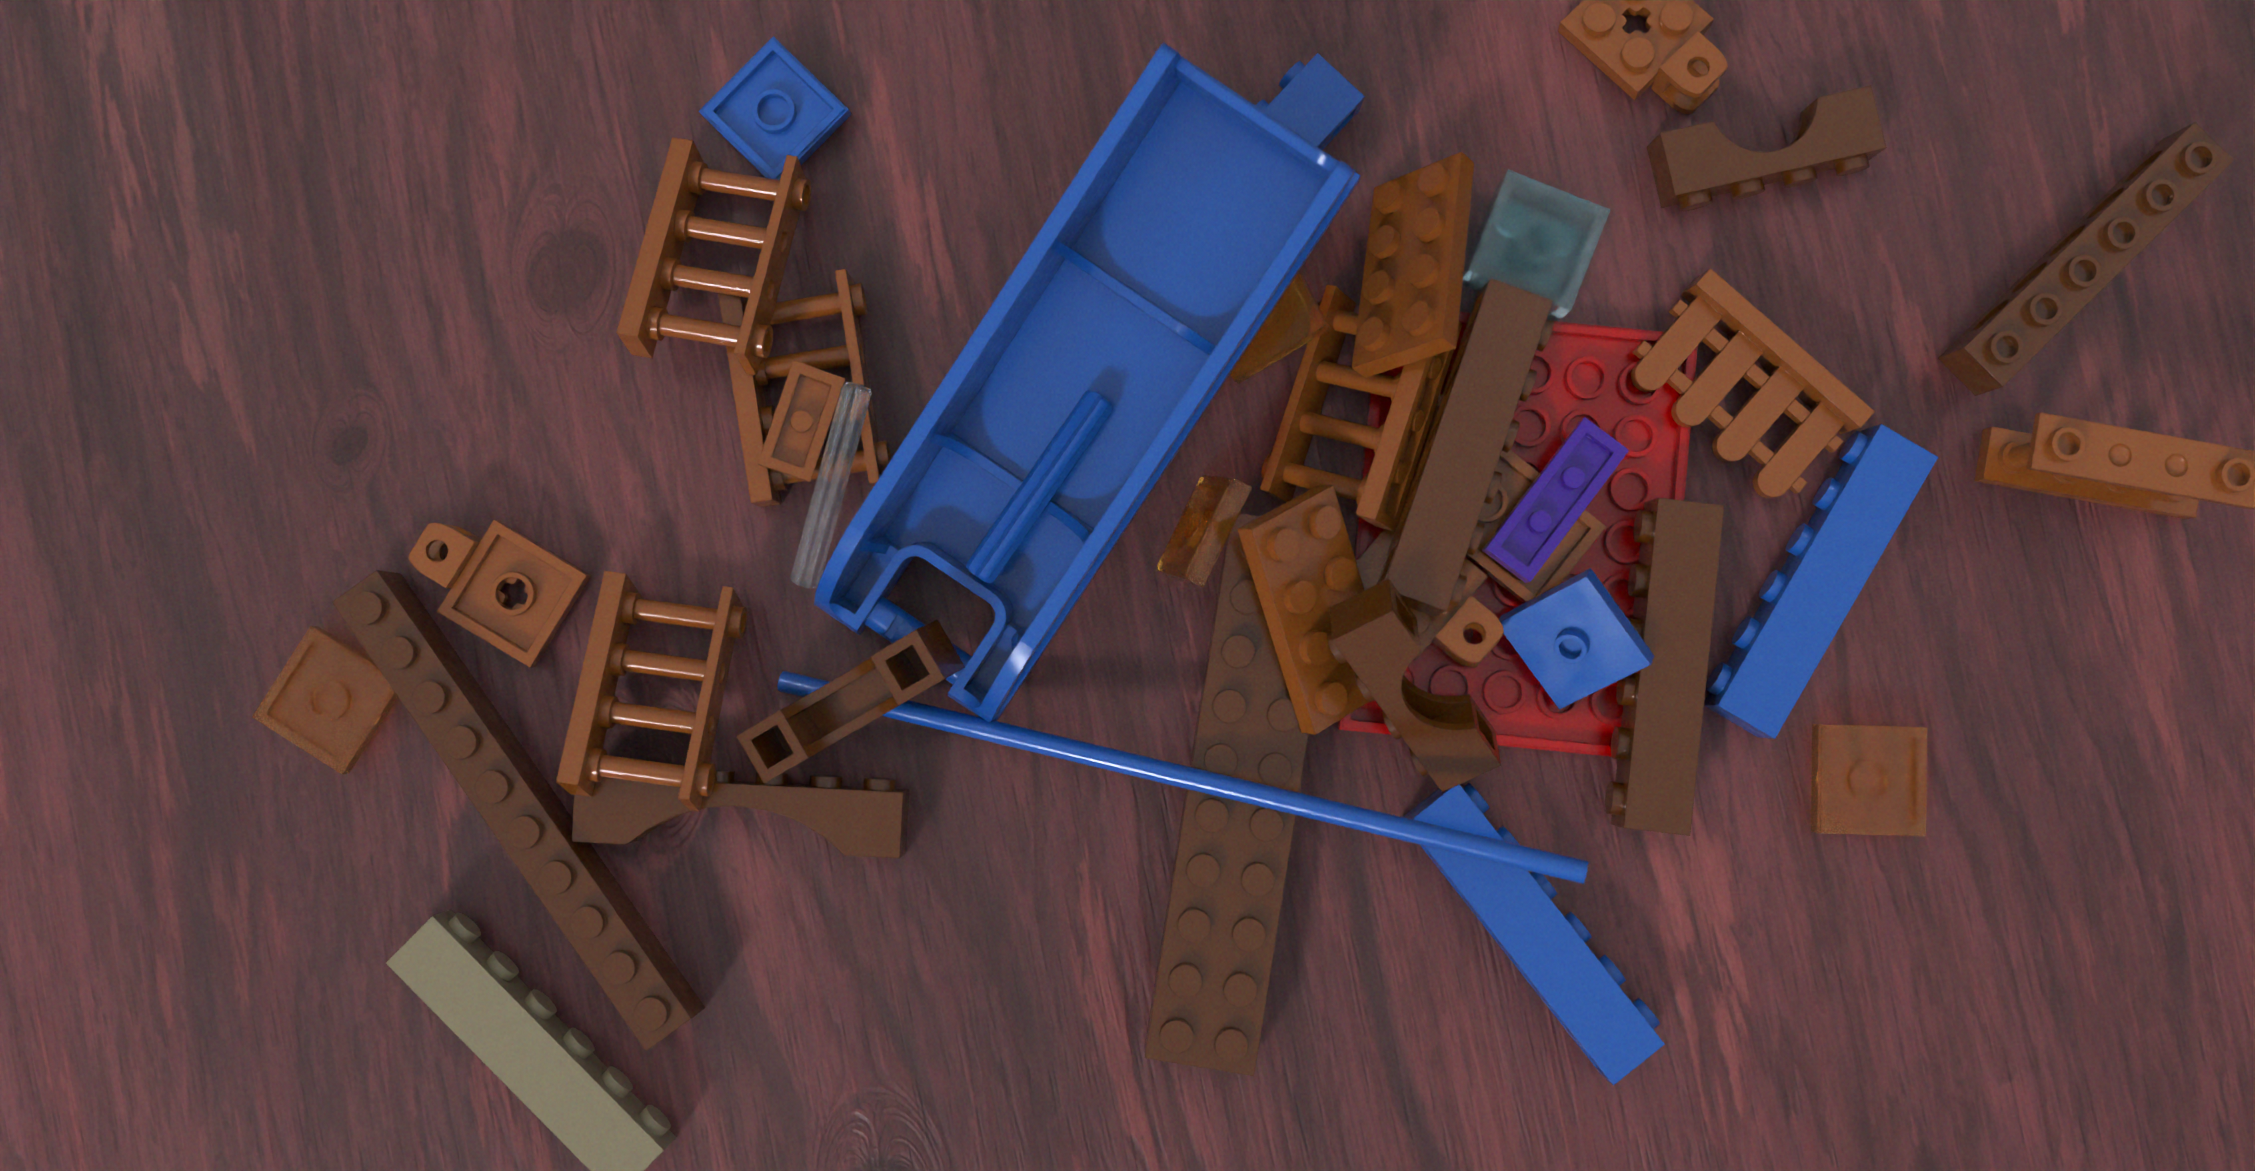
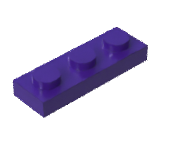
(1555, 500)

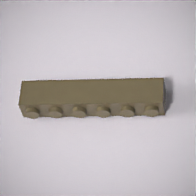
(530, 1046)

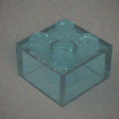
(1536, 241)

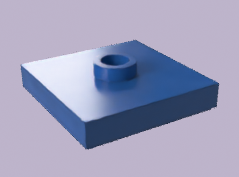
(774, 110)
(1575, 639)

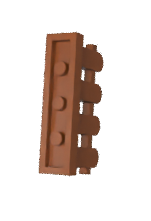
(1751, 340)

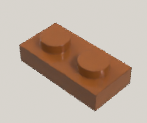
(801, 421)

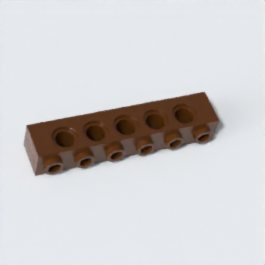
(2085, 259)

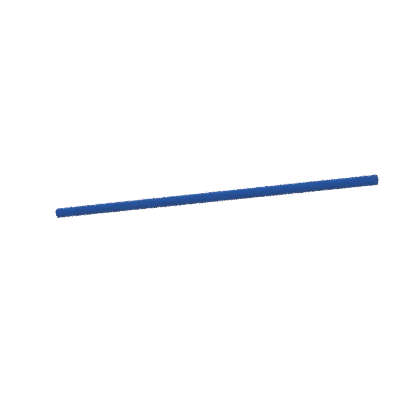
(1222, 786)

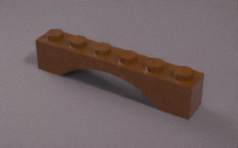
(853, 819)

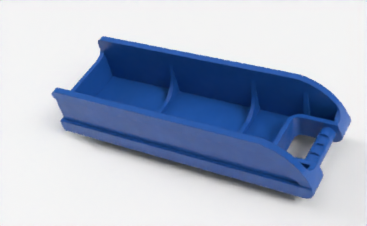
(1131, 291)

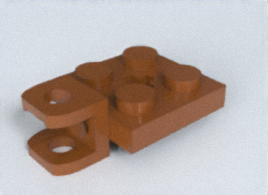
(1669, 55)
(476, 575)
(1447, 628)

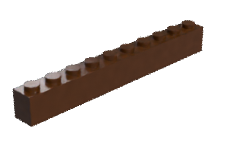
(519, 806)

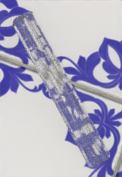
(831, 484)

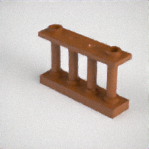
(674, 224)
(749, 395)
(1395, 443)
(2117, 466)
(610, 657)

